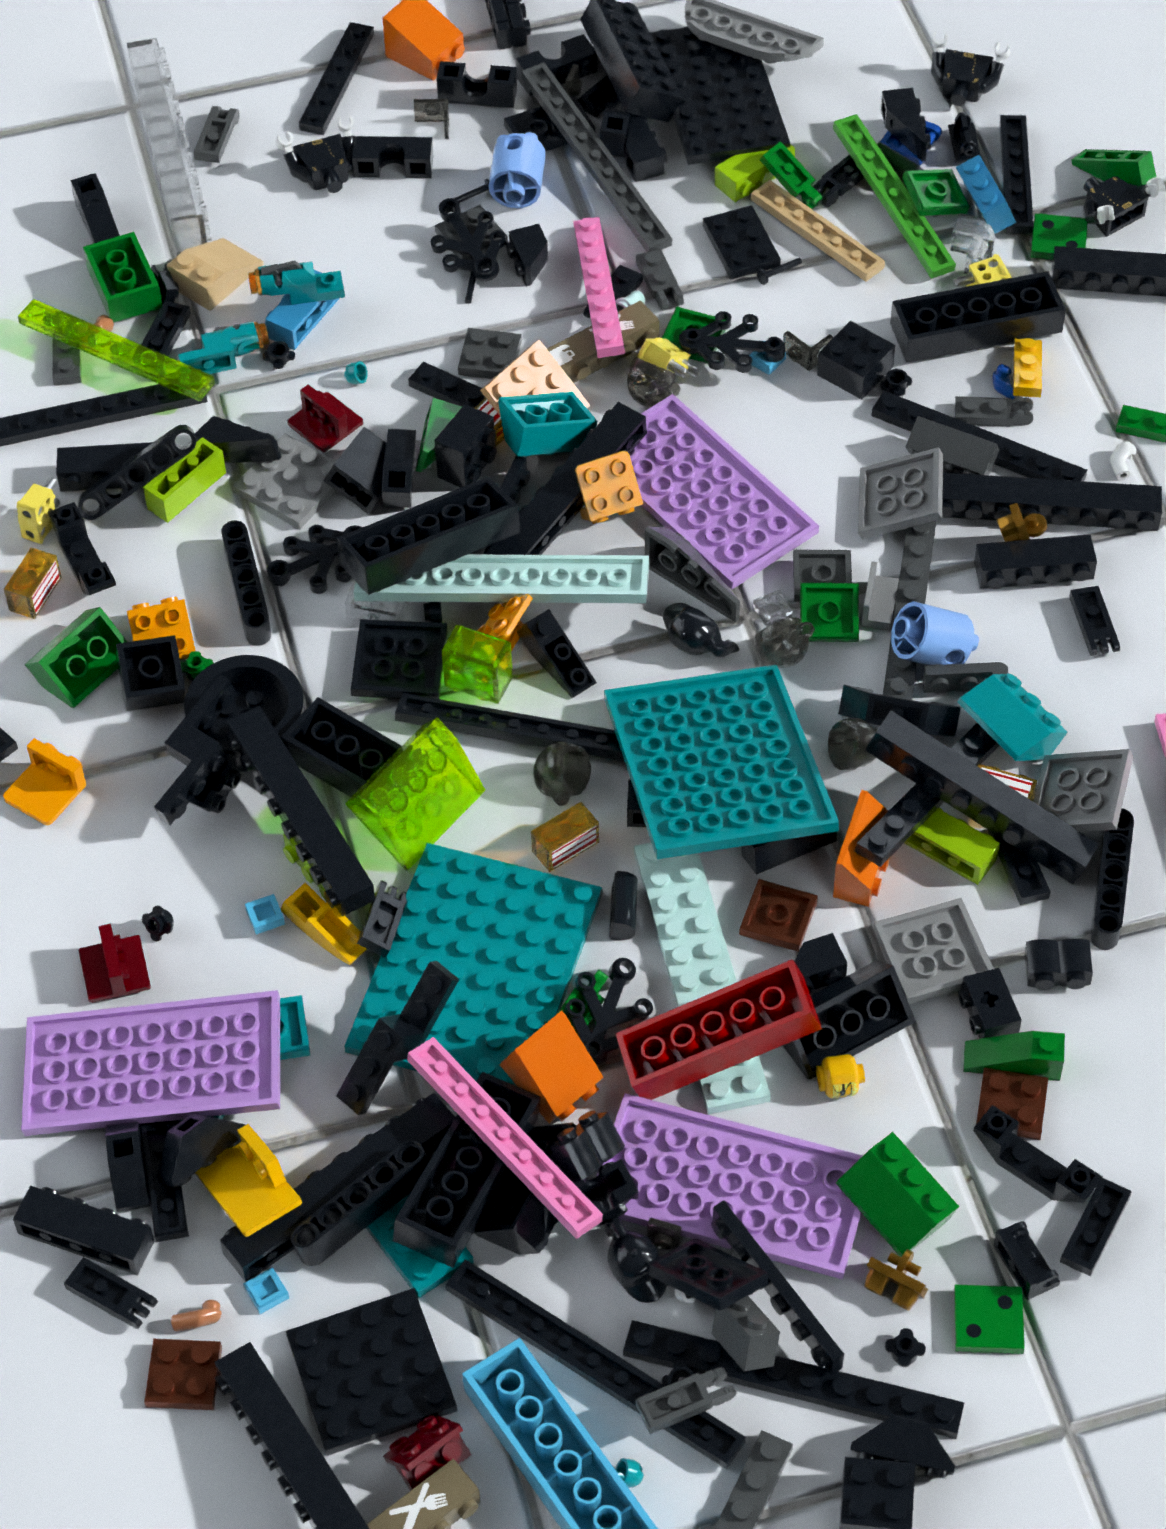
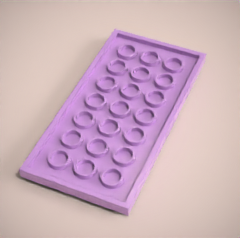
(714, 495)
(152, 1063)
(770, 1181)

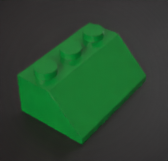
(78, 657)
(897, 1194)

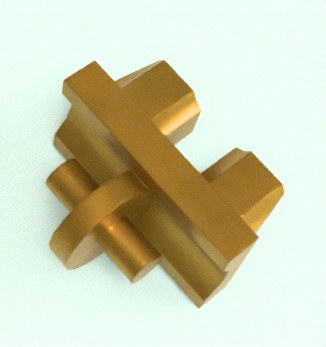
(1015, 528)
(909, 1288)

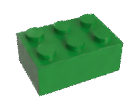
(122, 277)

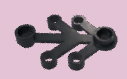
(469, 244)
(700, 340)
(280, 571)
(604, 1014)

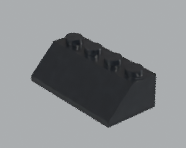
(853, 1016)
(515, 1214)

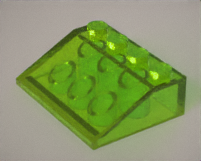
(418, 793)

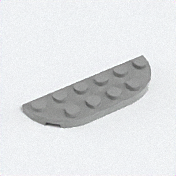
(749, 32)

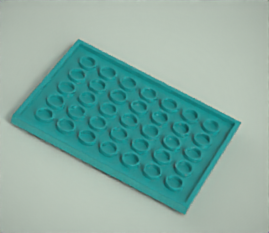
(719, 762)
(505, 937)

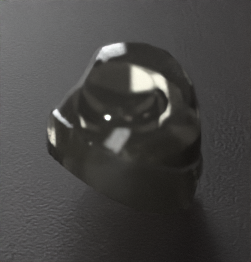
(650, 383)
(784, 642)
(848, 743)
(562, 771)

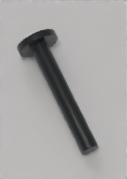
(472, 193)
(763, 275)
(471, 284)

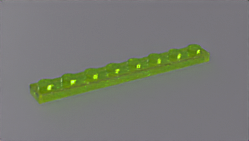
(116, 350)

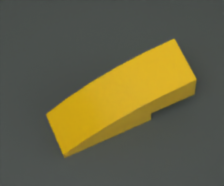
(323, 924)

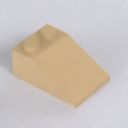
(212, 271)

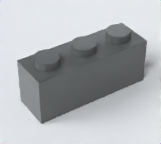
(959, 449)

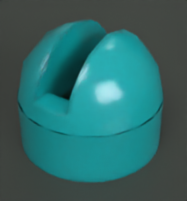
(356, 373)
(630, 1472)

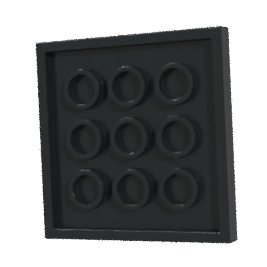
(370, 1371)

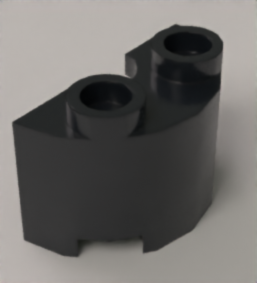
(218, 787)
(610, 1190)

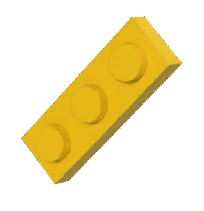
(1027, 368)

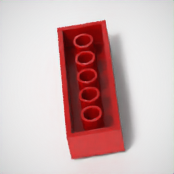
(718, 1031)

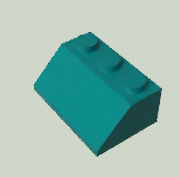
(544, 423)
(1013, 717)

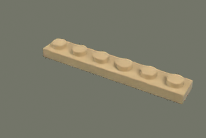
(818, 230)

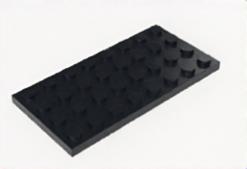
(724, 101)

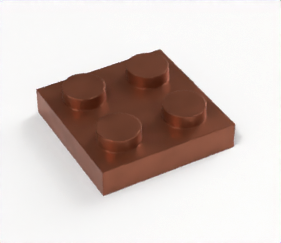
(778, 915)
(1017, 1096)
(182, 1374)

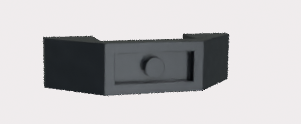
(78, 550)
(873, 708)
(1031, 1165)

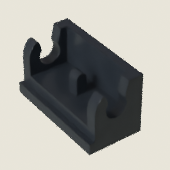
(1024, 1260)

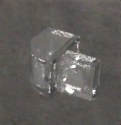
(973, 238)

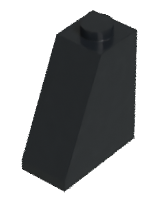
(360, 471)

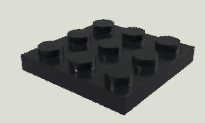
(398, 659)

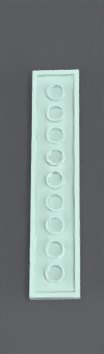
(541, 576)
(696, 960)

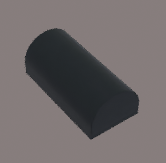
(623, 906)

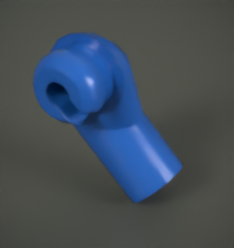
(1001, 381)

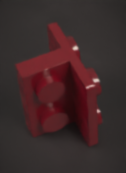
(323, 419)
(114, 966)
(427, 1450)

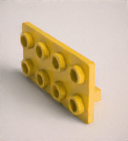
(249, 1184)

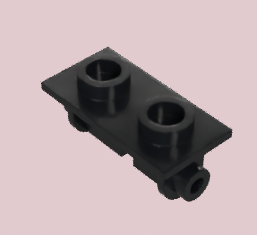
(963, 138)

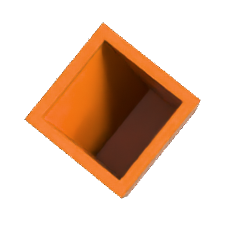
(421, 37)
(554, 1067)

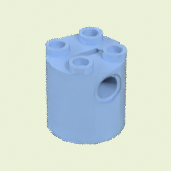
(517, 170)
(932, 635)

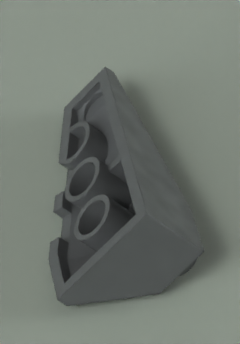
(684, 567)

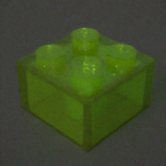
(477, 664)

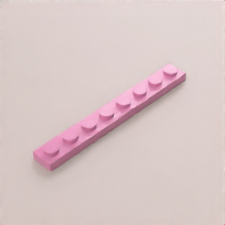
(598, 288)
(505, 1138)

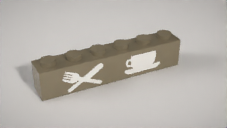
(578, 352)
(433, 1503)

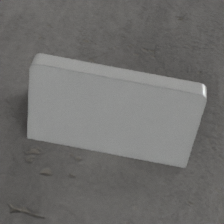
(879, 600)

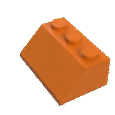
(856, 876)

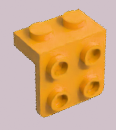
(608, 487)
(505, 619)
(163, 620)
(46, 784)

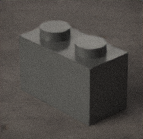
(746, 1334)

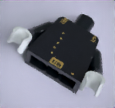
(965, 74)
(321, 161)
(1117, 203)

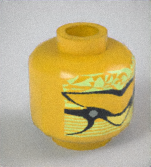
(840, 1076)

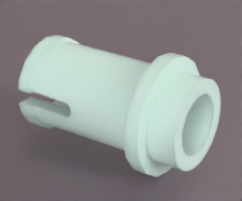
(635, 296)

